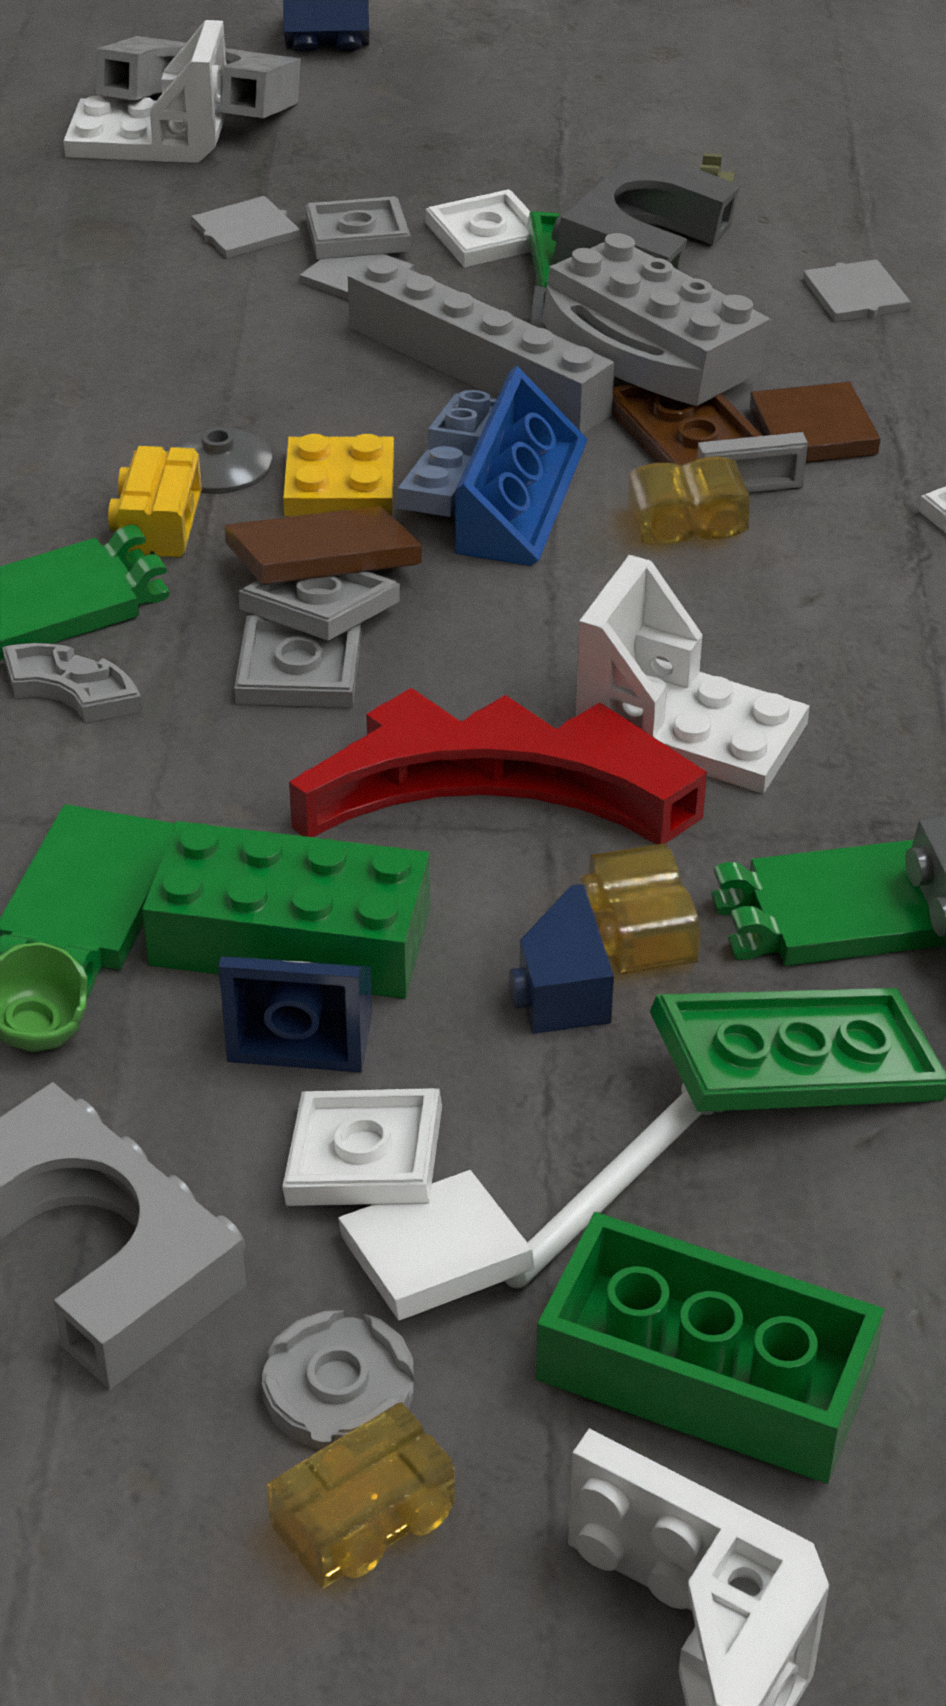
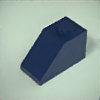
(564, 968)

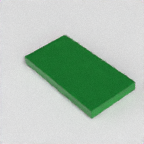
(798, 1048)

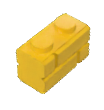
(159, 497)

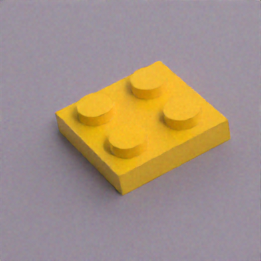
(338, 474)

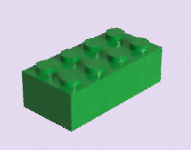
(287, 900)
(709, 1345)

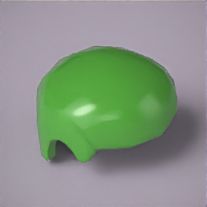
(40, 996)

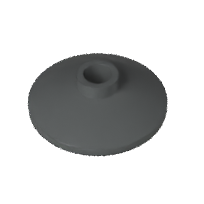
(229, 458)

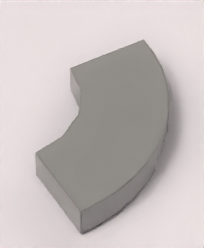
(56, 673)

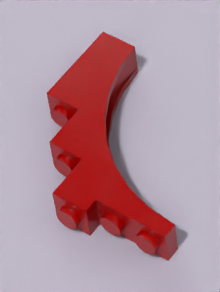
(505, 751)

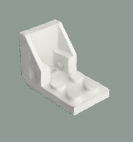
(175, 127)
(711, 721)
(745, 1579)

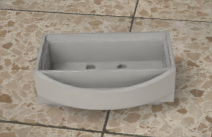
(654, 321)

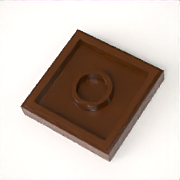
(825, 413)

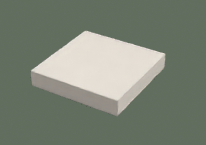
(482, 227)
(363, 1147)
(437, 1248)

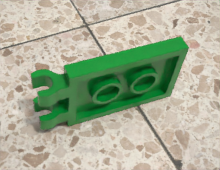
(77, 589)
(87, 887)
(825, 904)

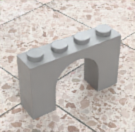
(251, 81)
(169, 1271)

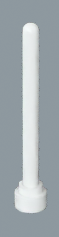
(609, 1184)

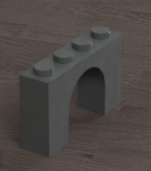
(651, 192)

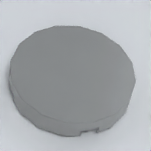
(334, 1376)

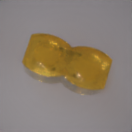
(688, 501)
(642, 909)

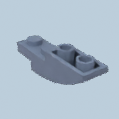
(450, 444)

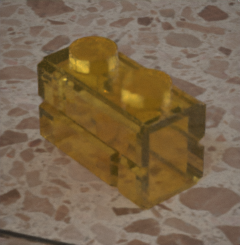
(362, 1496)

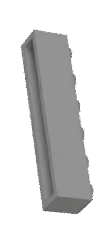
(476, 340)

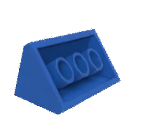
(516, 476)

